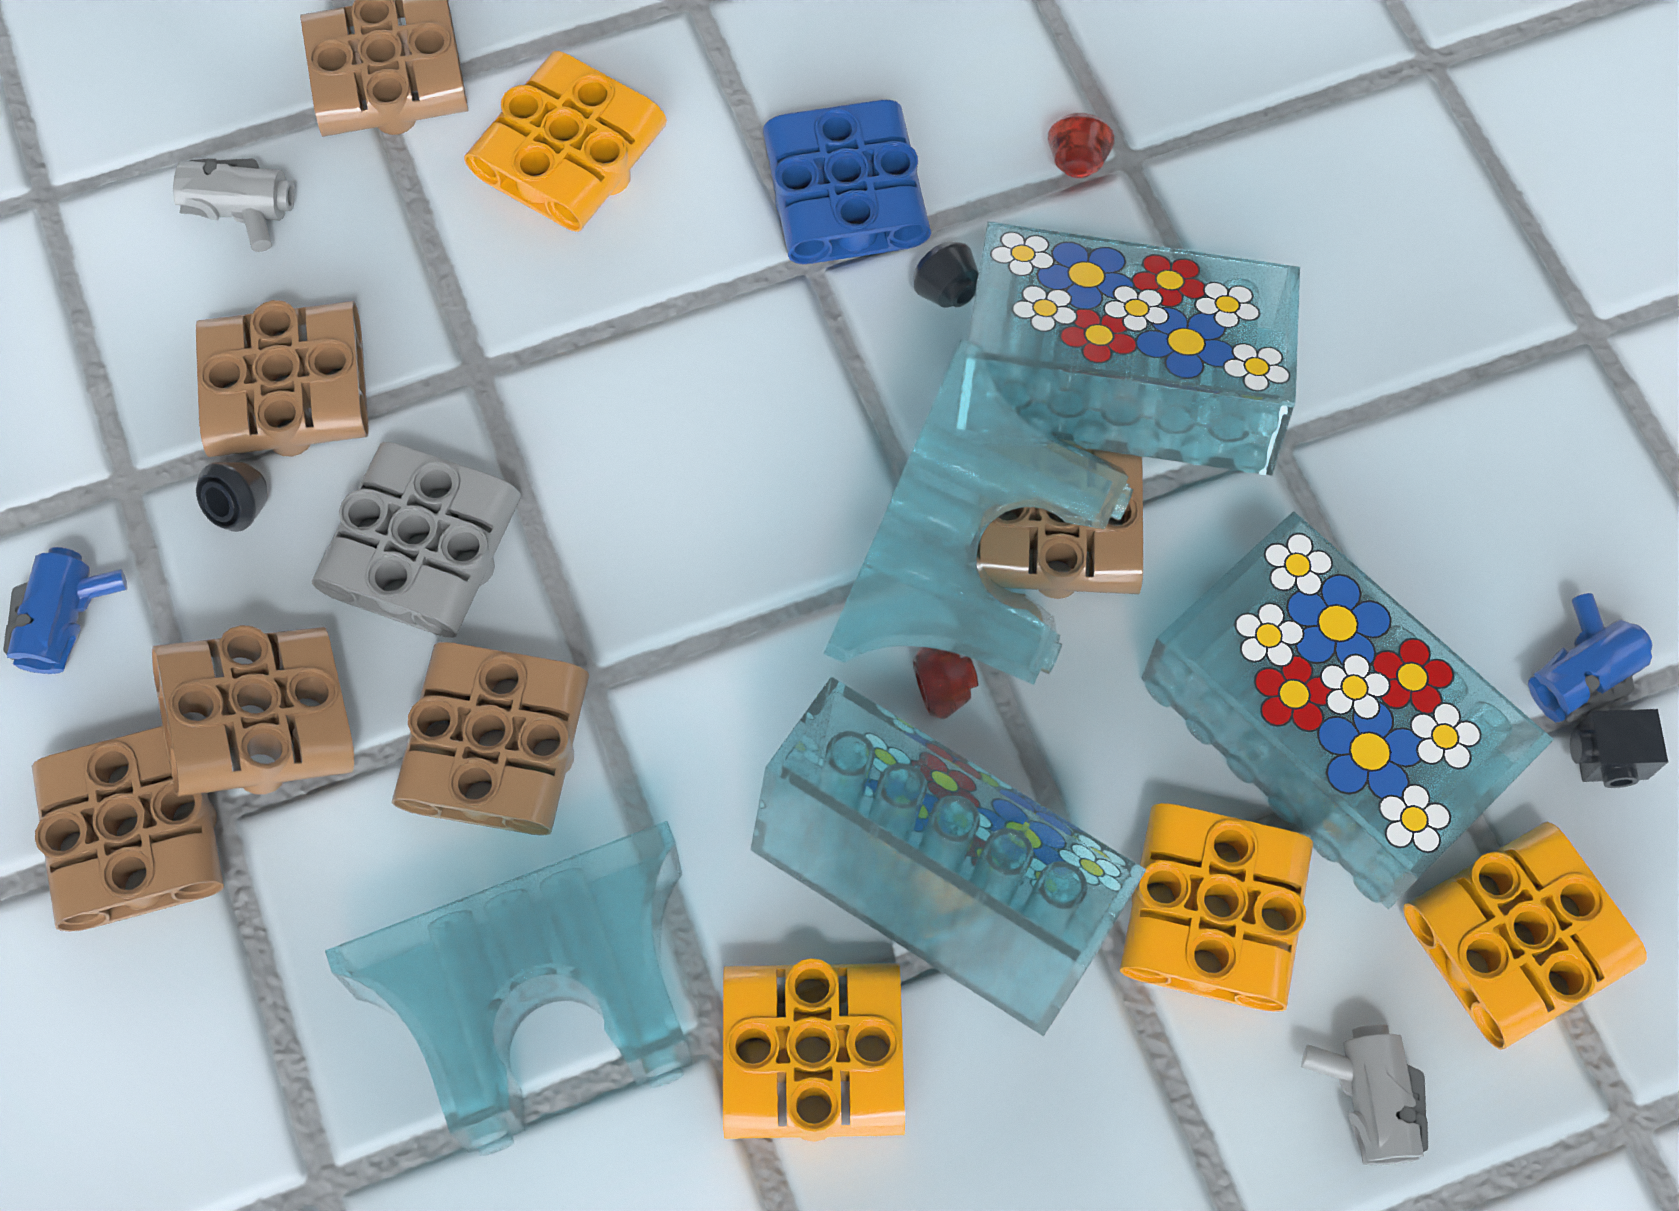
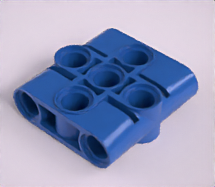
(820, 213)

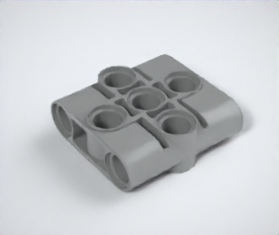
(398, 493)

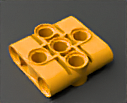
(571, 104)
(1252, 955)
(1516, 990)
(752, 1012)

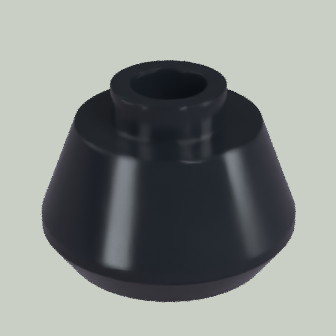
(947, 275)
(231, 494)

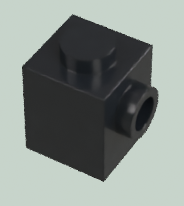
(1619, 746)

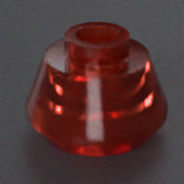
(1080, 144)
(944, 680)

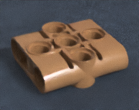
(382, 65)
(247, 352)
(1113, 551)
(296, 736)
(444, 767)
(92, 876)

